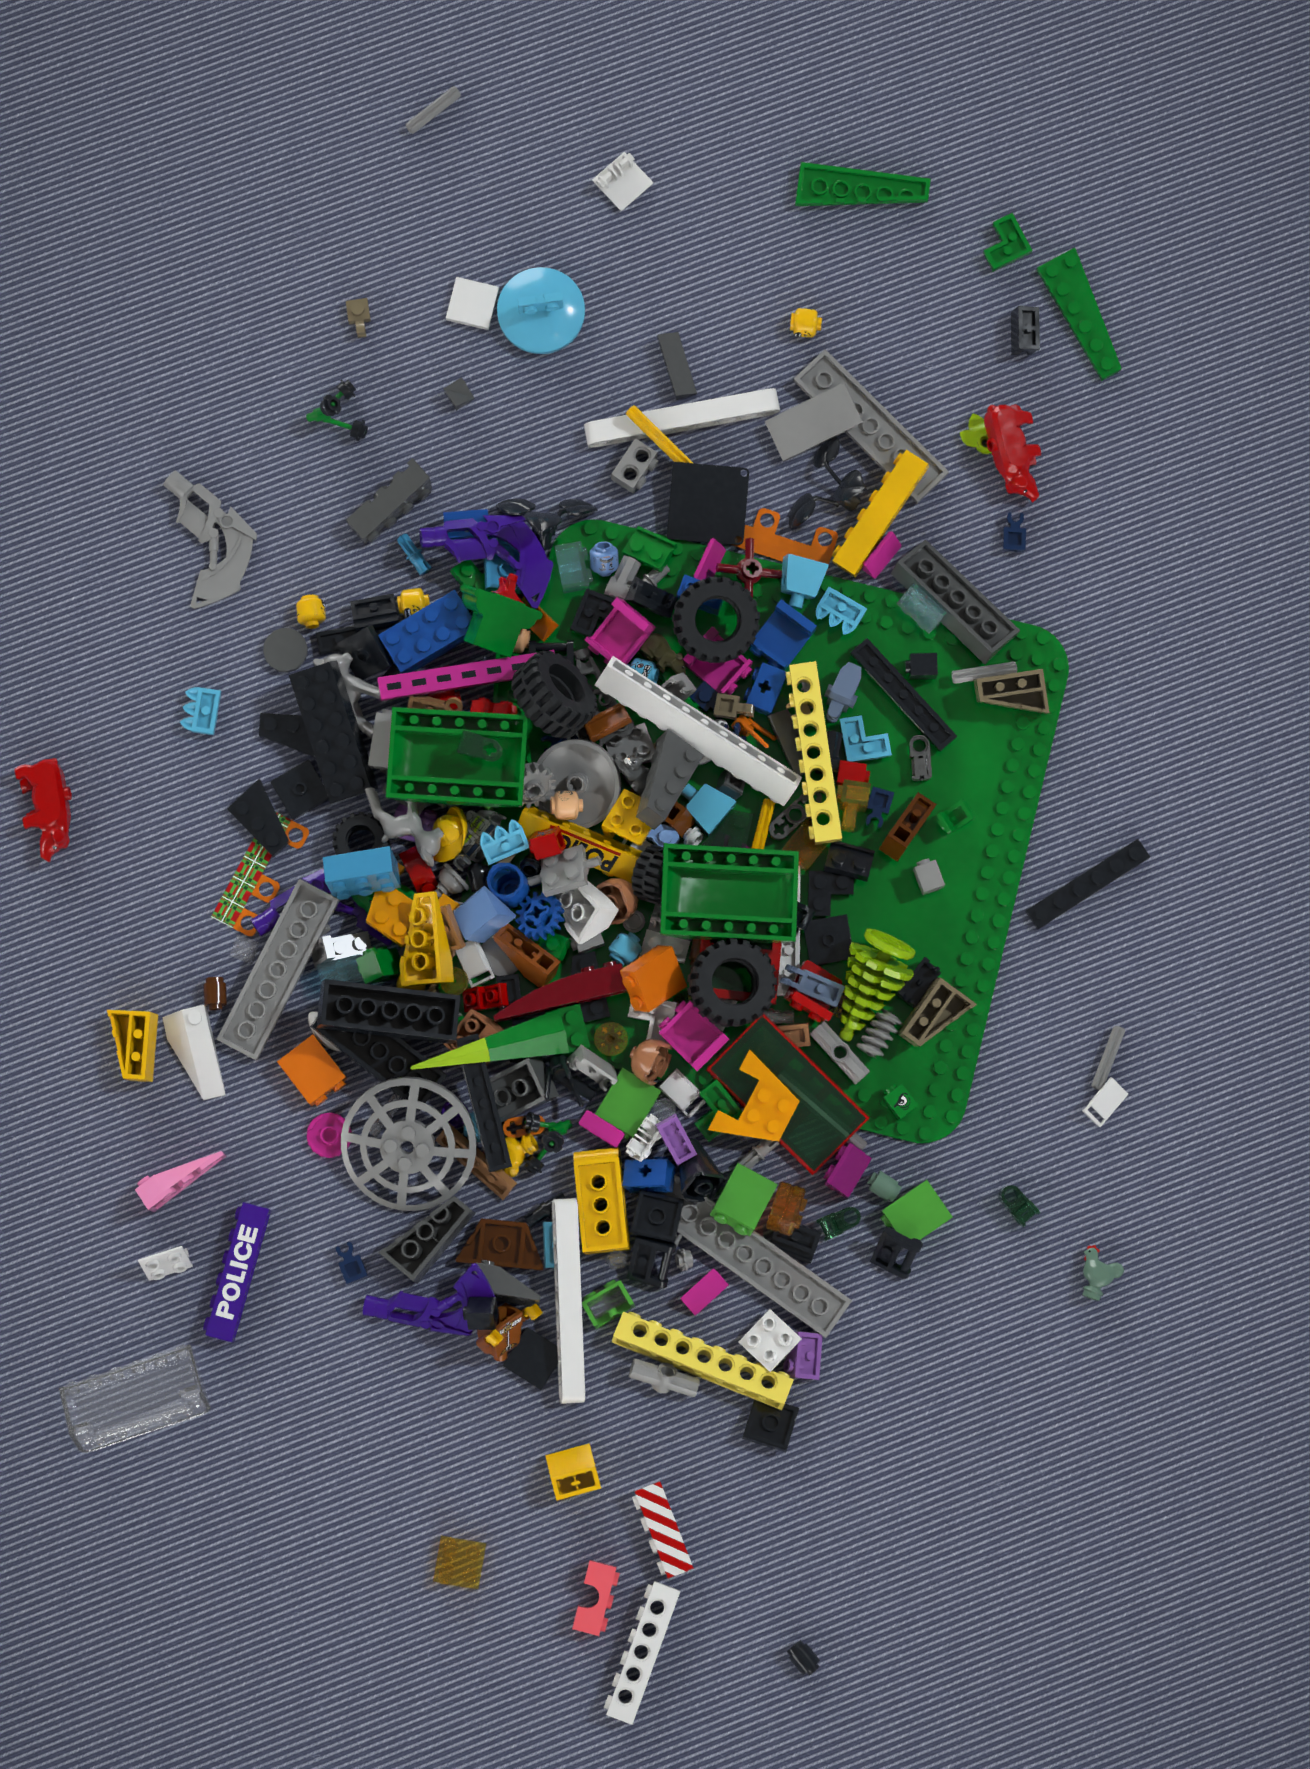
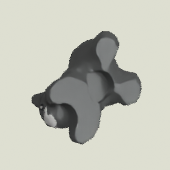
(633, 772)

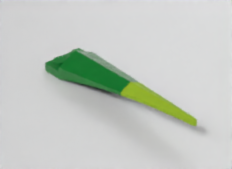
(547, 1034)

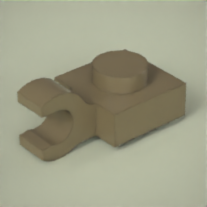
(357, 314)
(729, 706)

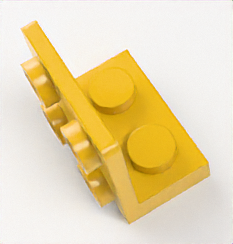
(623, 819)

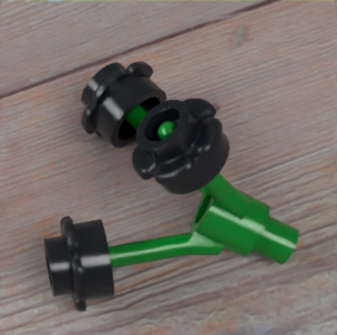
(331, 405)
(552, 1141)

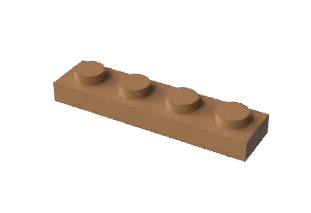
(497, 1180)

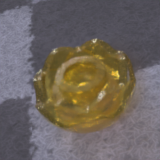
(461, 984)

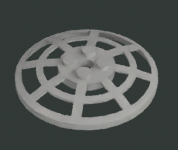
(415, 1132)

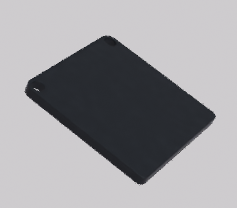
(707, 503)

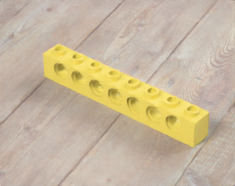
(808, 673)
(708, 1371)

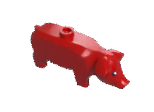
(1010, 449)
(50, 802)

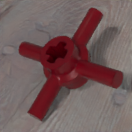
(752, 564)

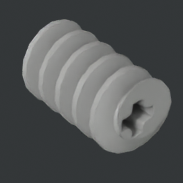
(879, 1034)

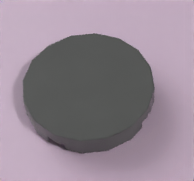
(285, 650)

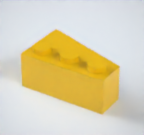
(136, 1043)

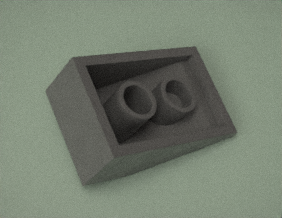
(521, 1088)
(506, 1287)

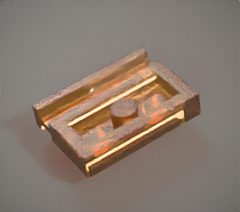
(807, 849)

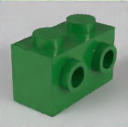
(379, 964)

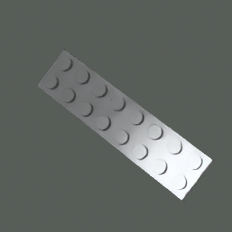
(880, 433)
(278, 969)

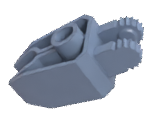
(842, 693)

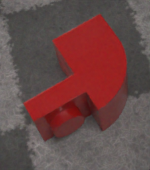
(418, 871)

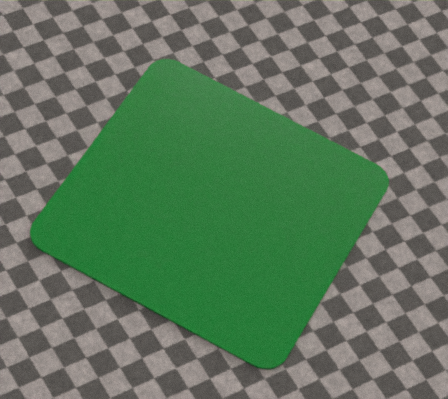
(991, 764)

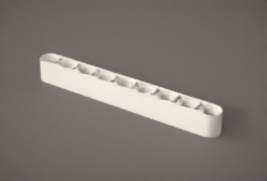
(685, 417)
(568, 1301)

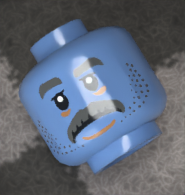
(604, 559)

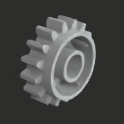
(537, 784)

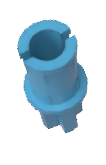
(413, 554)

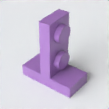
(676, 1139)

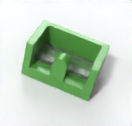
(607, 1304)

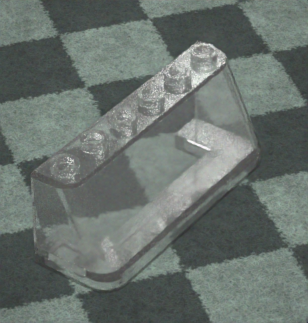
(134, 1399)

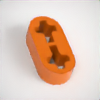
(520, 1132)

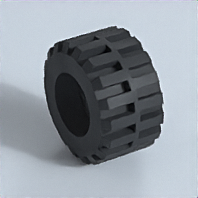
(354, 823)
(648, 875)

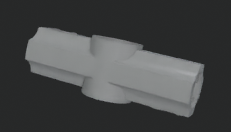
(850, 1063)
(664, 1377)

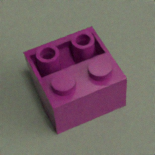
(847, 1171)

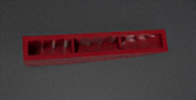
(568, 991)

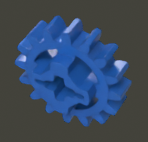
(541, 916)

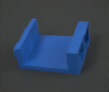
(782, 636)

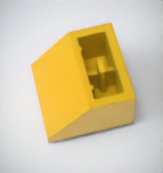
(573, 1471)

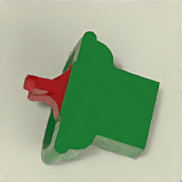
(497, 616)

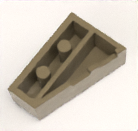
(1014, 690)
(933, 1012)

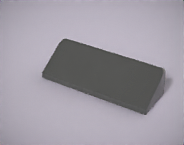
(676, 365)
(786, 734)

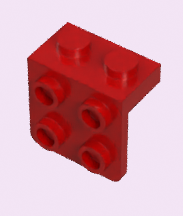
(817, 1010)

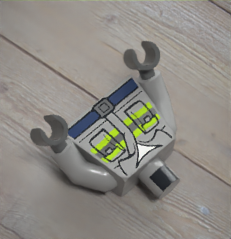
(476, 824)

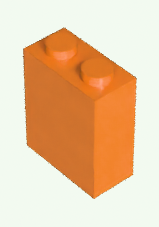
(653, 978)
(312, 1071)

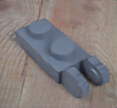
(814, 986)

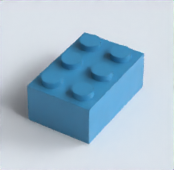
(361, 872)

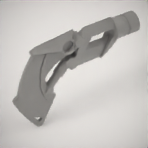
(225, 577)

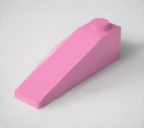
(162, 1187)

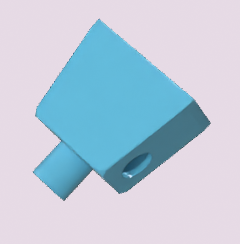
(801, 578)
(707, 806)

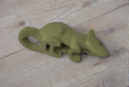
(658, 649)

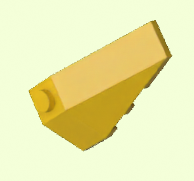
(427, 949)

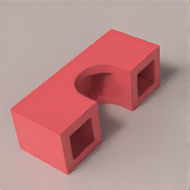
(592, 1619)

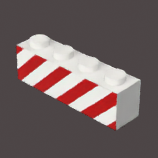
(663, 1529)

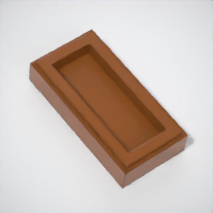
(607, 722)

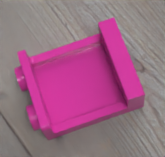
(620, 633)
(721, 675)
(692, 1035)

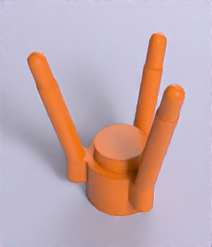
(747, 728)

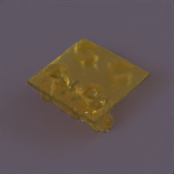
(459, 1562)

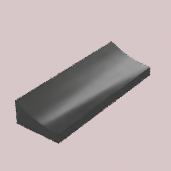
(968, 611)

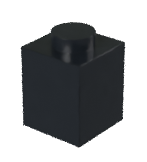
(922, 666)
(481, 1313)

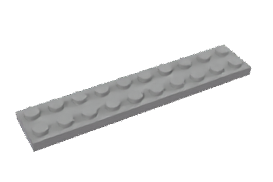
(762, 1266)

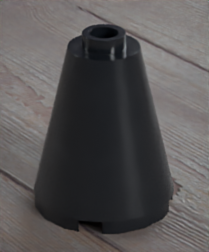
(700, 1176)

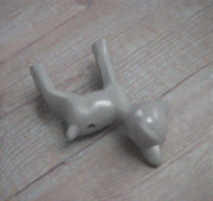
(354, 688)
(427, 842)

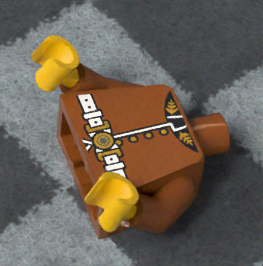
(507, 1332)

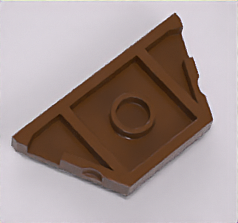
(502, 1243)

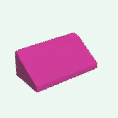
(881, 555)
(709, 560)
(601, 1129)
(704, 1291)

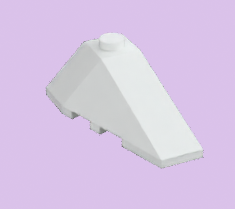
(586, 912)
(194, 1045)

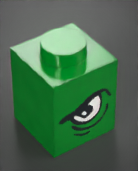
(899, 1101)

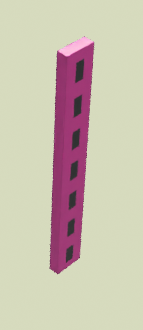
(450, 677)

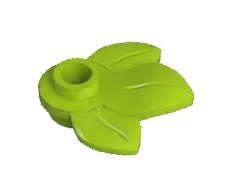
(975, 434)

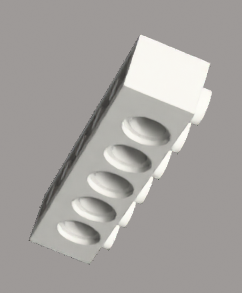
(627, 1710)

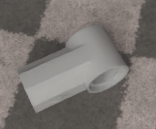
(619, 584)

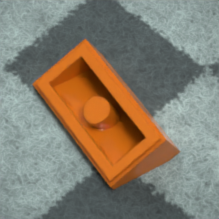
(545, 626)

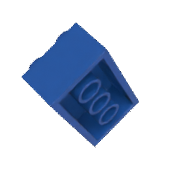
(427, 633)

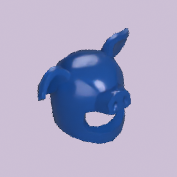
(508, 886)

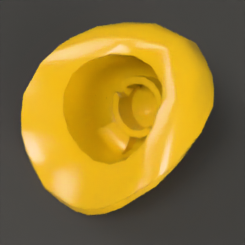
(455, 831)

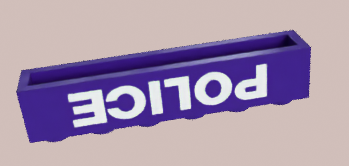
(237, 1273)

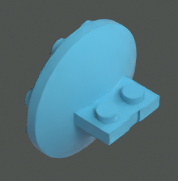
(541, 310)

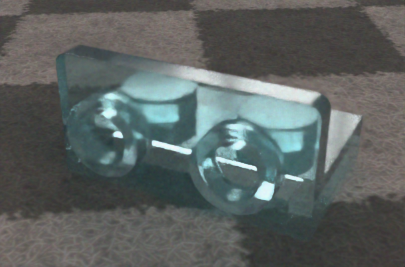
(921, 608)

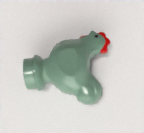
(1098, 1273)

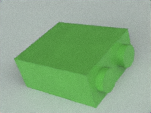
(628, 1103)
(743, 1200)
(916, 1212)

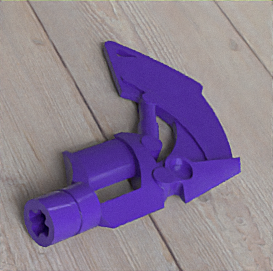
(533, 566)
(266, 920)
(431, 1309)

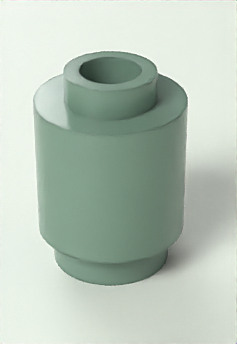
(883, 1186)

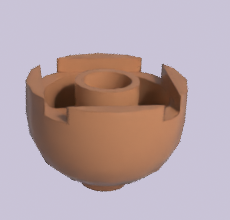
(622, 896)
(650, 1060)

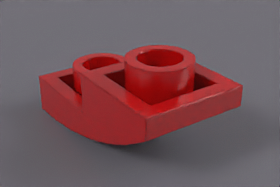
(485, 997)

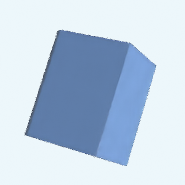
(482, 916)

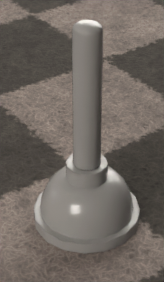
(450, 882)

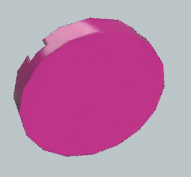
(325, 1135)

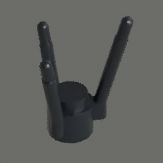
(560, 1069)

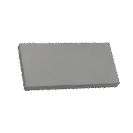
(813, 422)

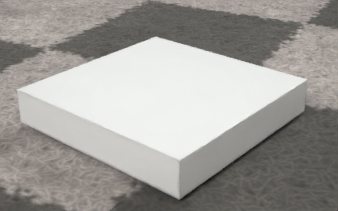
(472, 303)

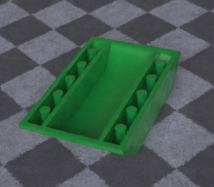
(429, 769)
(729, 893)

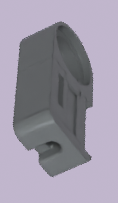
(921, 760)

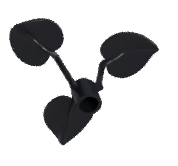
(845, 495)
(543, 522)

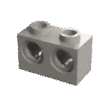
(631, 464)

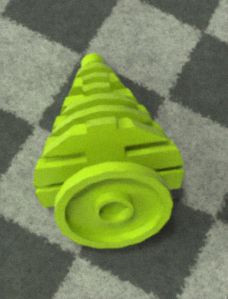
(870, 970)

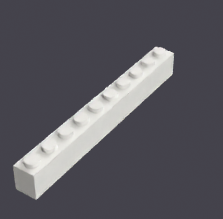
(698, 730)

